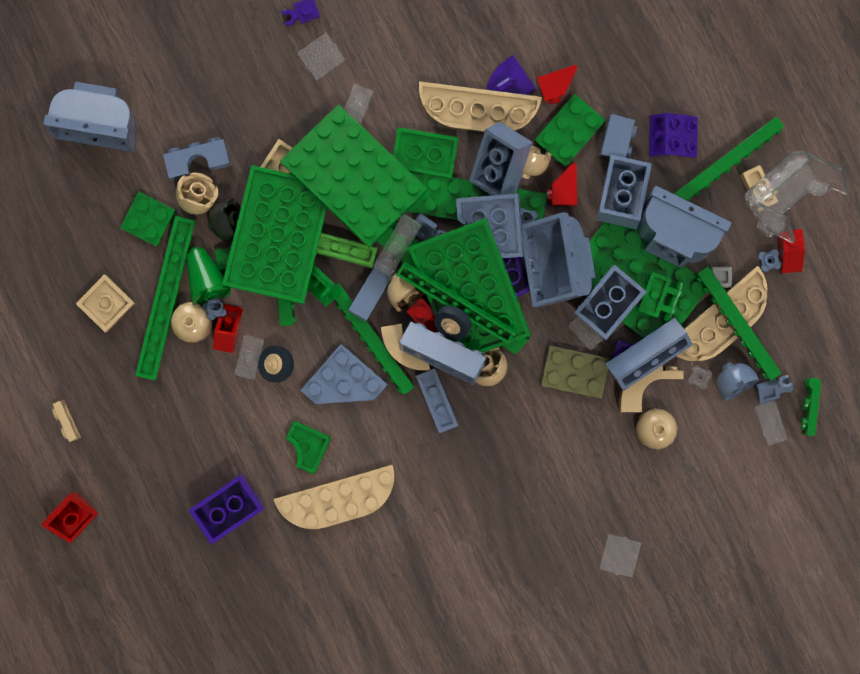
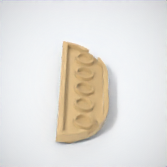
(477, 108)
(711, 332)
(338, 500)

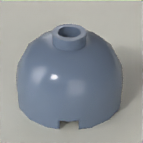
(735, 380)

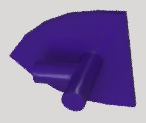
(510, 78)

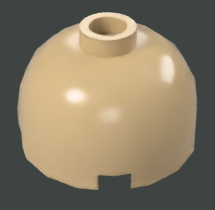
(536, 163)
(196, 193)
(402, 293)
(191, 322)
(494, 368)
(656, 428)

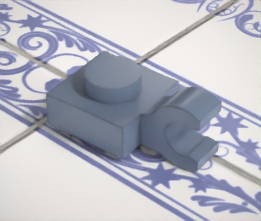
(427, 229)
(772, 389)

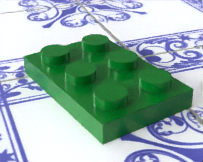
(569, 130)
(426, 152)

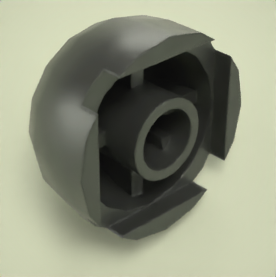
(224, 219)

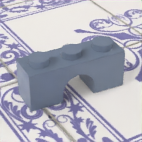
(179, 161)

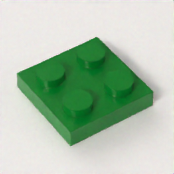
(148, 219)

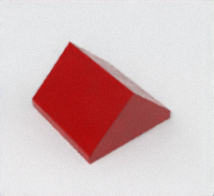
(70, 517)

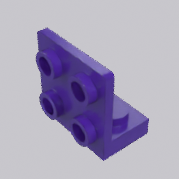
(673, 135)

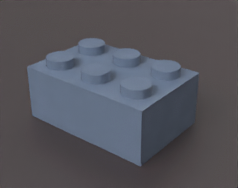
(500, 160)
(624, 192)
(609, 302)

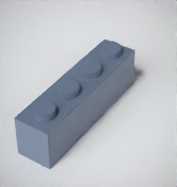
(442, 353)
(649, 354)

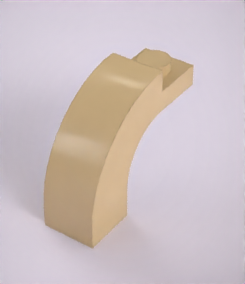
(391, 338)
(631, 398)

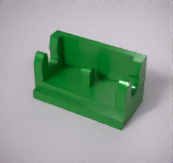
(322, 287)

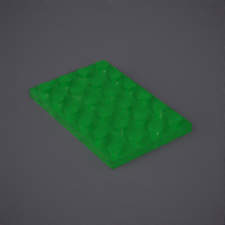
(353, 176)
(275, 237)
(626, 250)
(473, 268)

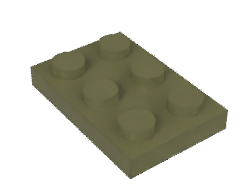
(575, 372)

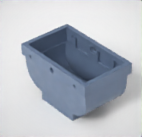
(89, 114)
(675, 231)
(557, 259)

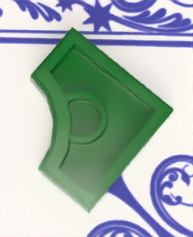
(309, 446)

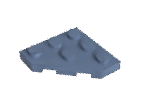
(503, 216)
(343, 380)

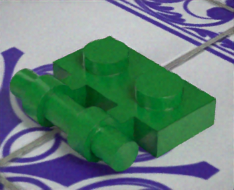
(653, 299)

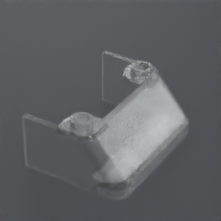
(787, 184)

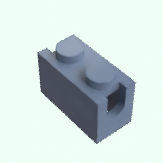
(617, 137)

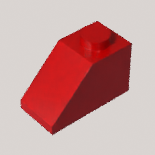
(555, 84)
(564, 189)
(792, 254)
(423, 314)
(228, 329)

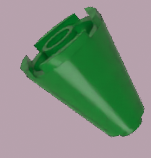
(204, 277)

